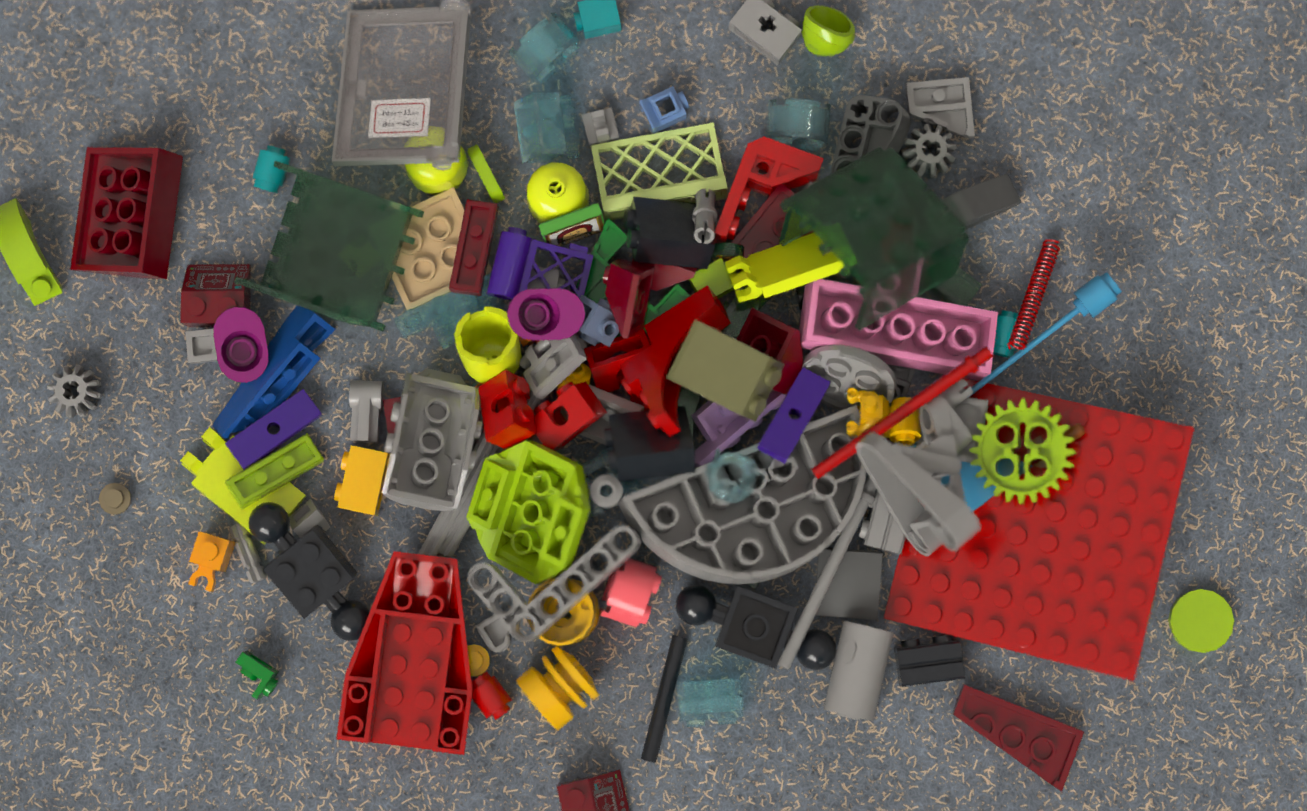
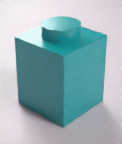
(597, 17)

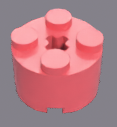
(629, 593)

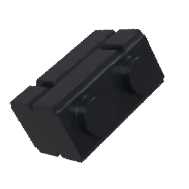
(929, 662)

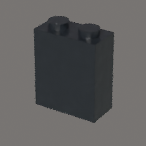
(665, 234)
(648, 452)

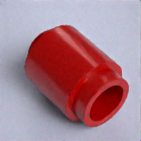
(490, 696)

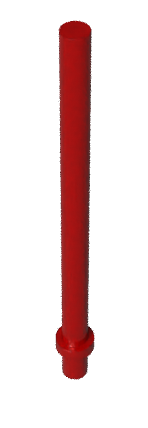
(969, 365)

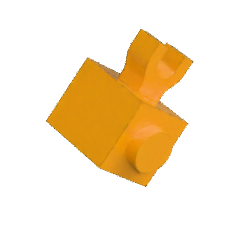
(210, 554)

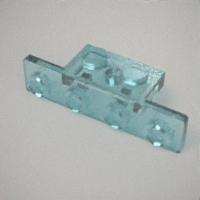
(443, 314)

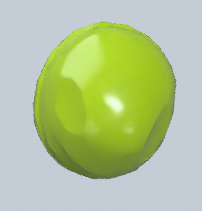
(827, 31)

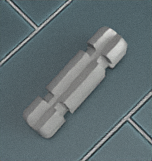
(247, 553)

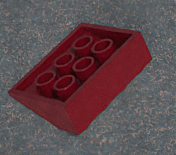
(127, 212)

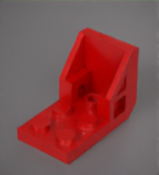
(782, 166)

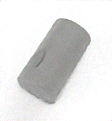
(858, 671)

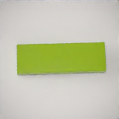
(274, 471)

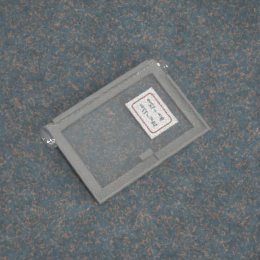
(403, 86)

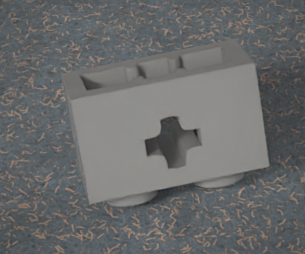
(772, 43)

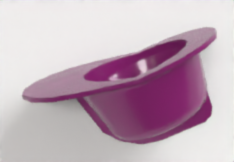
(546, 314)
(240, 344)

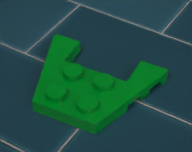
(607, 246)

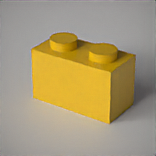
(362, 480)

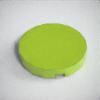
(1201, 620)

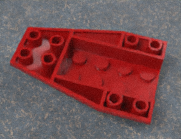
(411, 661)

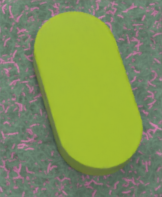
(485, 174)

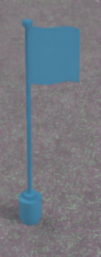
(1092, 300)

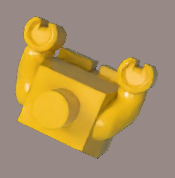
(871, 410)

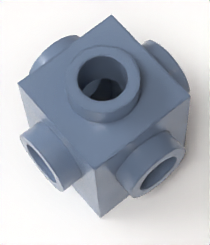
(598, 322)

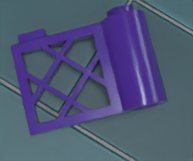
(515, 262)

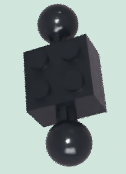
(309, 570)
(754, 626)

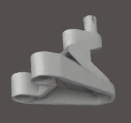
(920, 469)

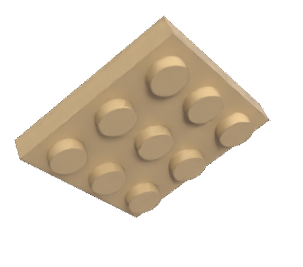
(432, 256)

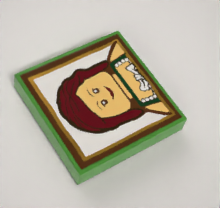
(573, 226)

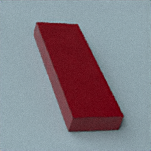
(473, 247)

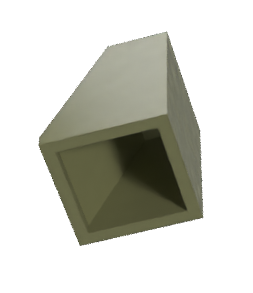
(725, 371)

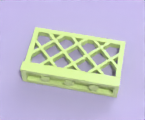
(685, 191)

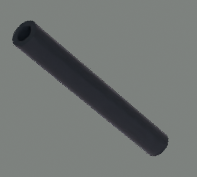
(664, 698)

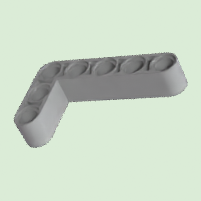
(558, 589)

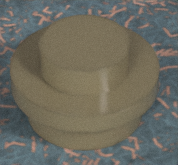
(115, 498)

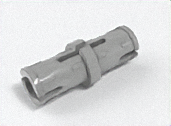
(704, 216)

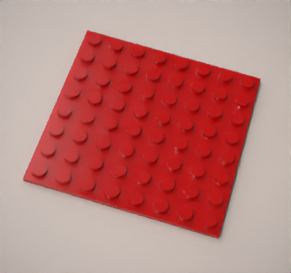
(1074, 568)

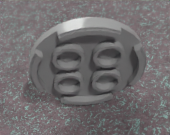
(850, 368)

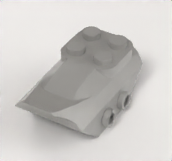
(432, 441)

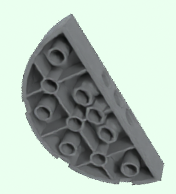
(768, 533)

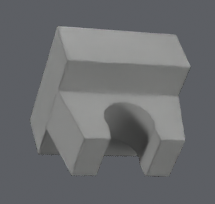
(600, 126)
(200, 346)
(306, 518)

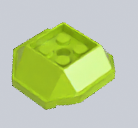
(507, 507)

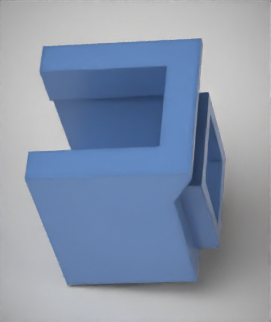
(655, 119)

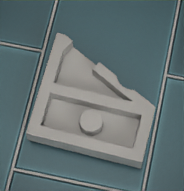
(942, 104)

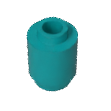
(267, 176)
(1004, 328)

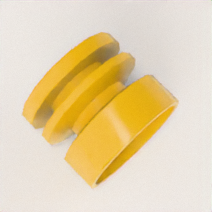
(573, 629)
(558, 687)

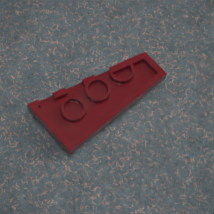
(1029, 737)

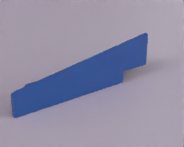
(288, 364)

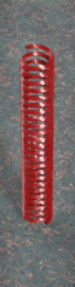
(1031, 285)

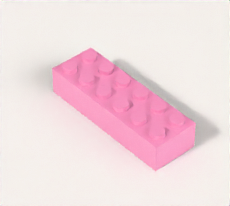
(915, 336)

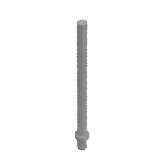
(826, 576)

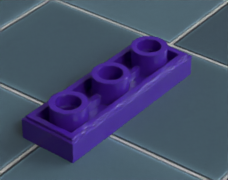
(801, 401)
(289, 417)

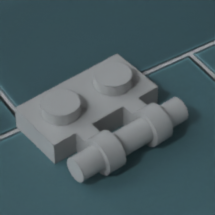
(550, 363)

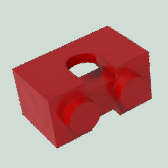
(607, 370)
(582, 411)
(514, 417)

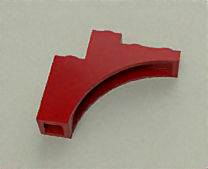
(647, 371)

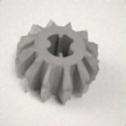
(930, 139)
(84, 386)

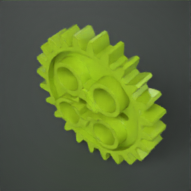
(1052, 451)

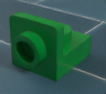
(256, 668)

